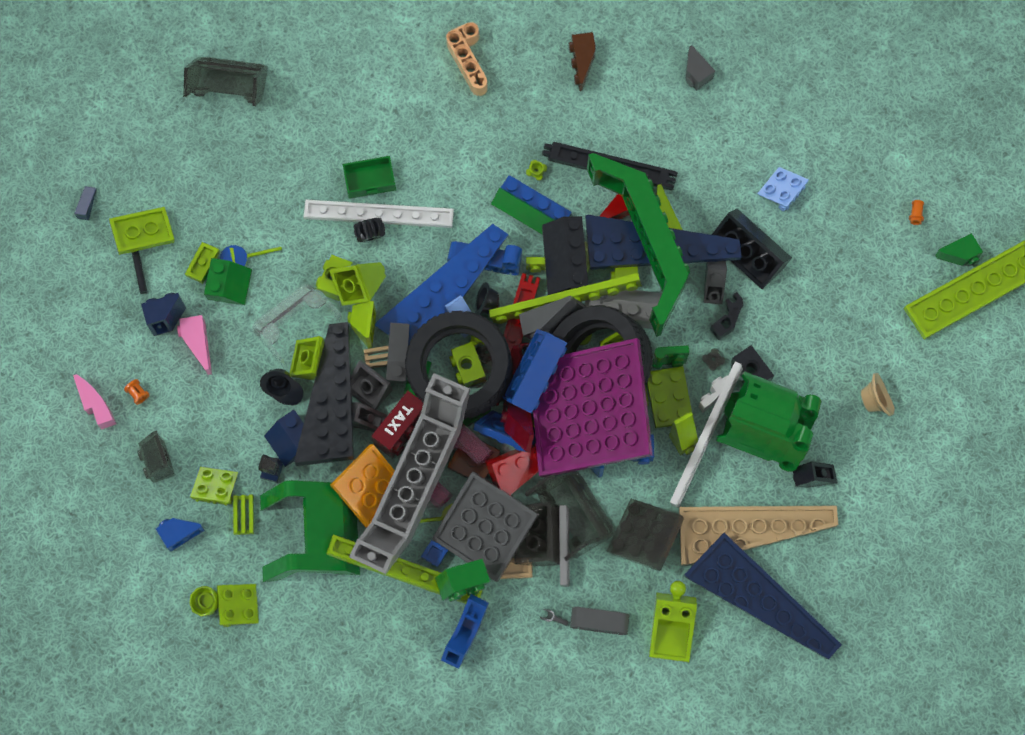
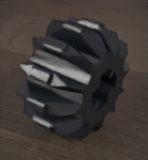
(369, 229)

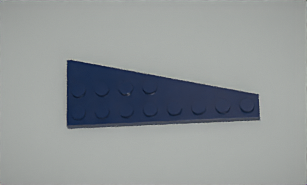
(617, 245)
(744, 584)

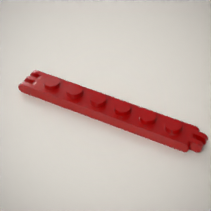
(525, 291)

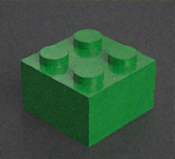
(462, 580)

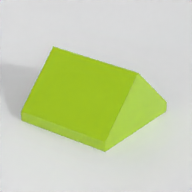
(306, 358)

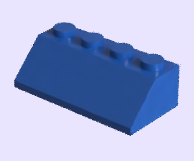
(535, 370)

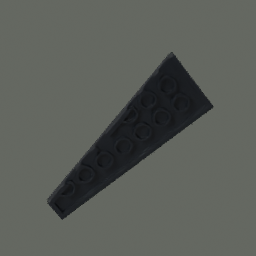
(329, 418)

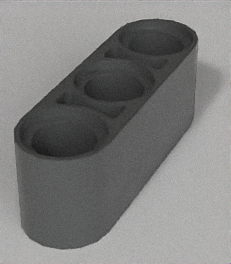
(601, 620)

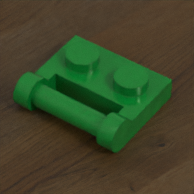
(670, 355)

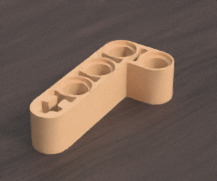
(469, 61)

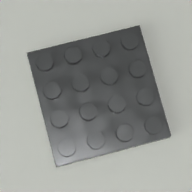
(485, 525)

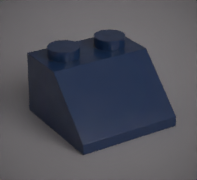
(285, 437)

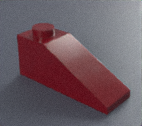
(518, 425)

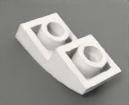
(709, 399)

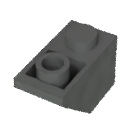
(715, 282)

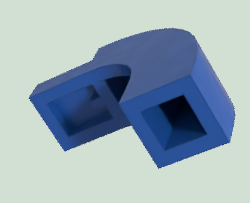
(465, 631)

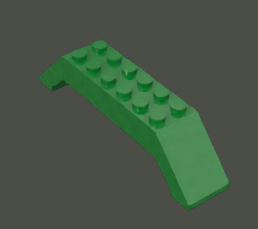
(651, 228)

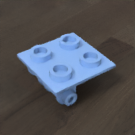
(783, 188)

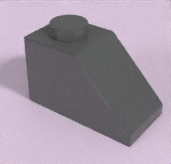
(697, 69)

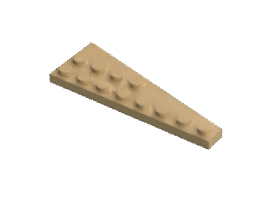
(748, 526)

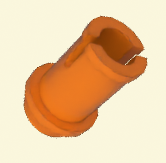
(916, 214)

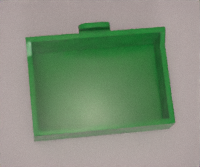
(369, 177)

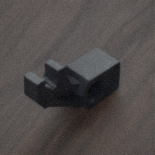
(734, 310)

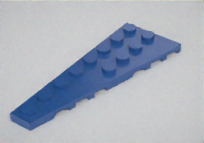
(445, 284)

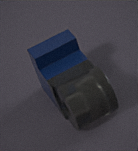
(270, 468)

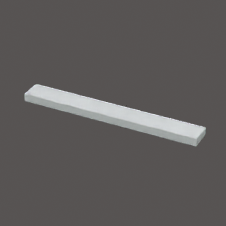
(389, 213)
(706, 435)

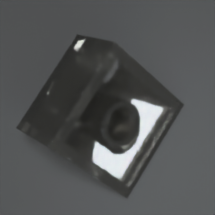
(156, 458)

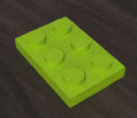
(141, 230)
(668, 395)

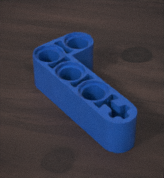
(504, 261)

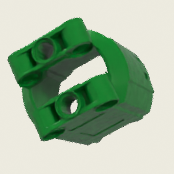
(770, 421)

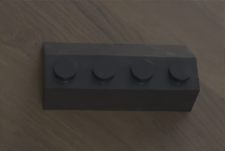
(564, 254)
(760, 255)

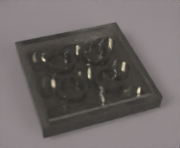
(645, 534)

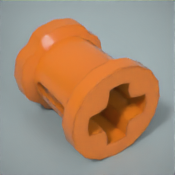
(136, 391)

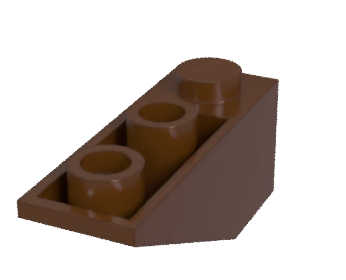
(584, 52)

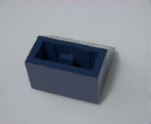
(163, 313)

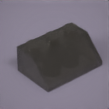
(542, 542)

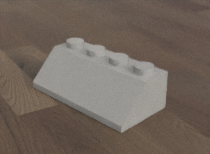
(633, 303)

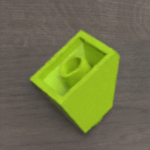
(363, 321)

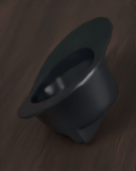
(486, 299)
(281, 387)

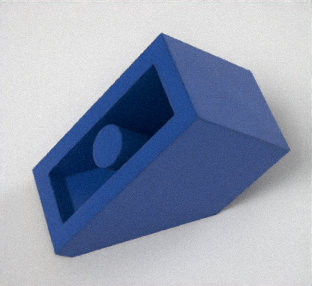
(177, 532)

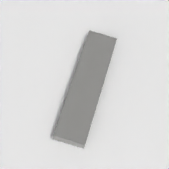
(564, 546)

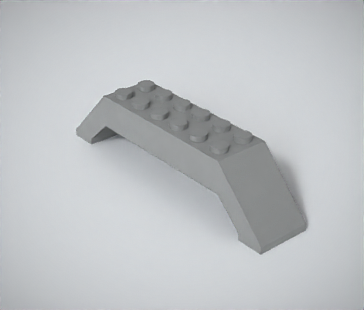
(414, 475)

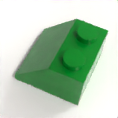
(227, 282)

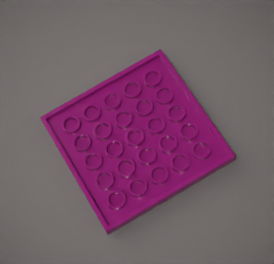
(593, 410)

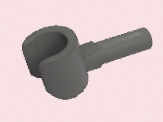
(551, 617)

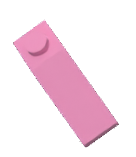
(195, 336)

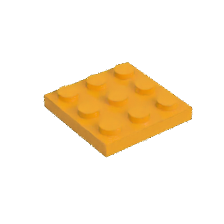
(364, 483)

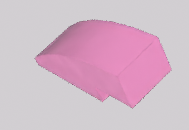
(94, 403)

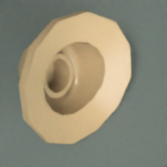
(876, 396)

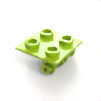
(214, 485)
(237, 604)

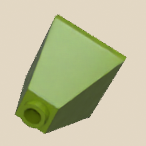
(357, 282)

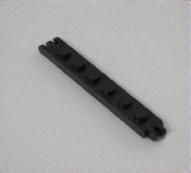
(578, 158)

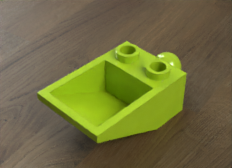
(673, 627)

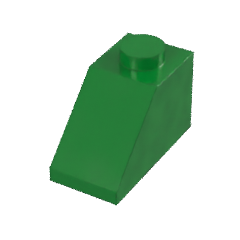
(961, 251)

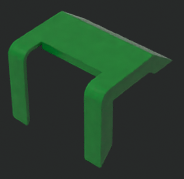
(323, 516)

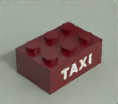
(398, 425)

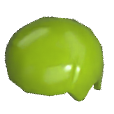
(204, 601)

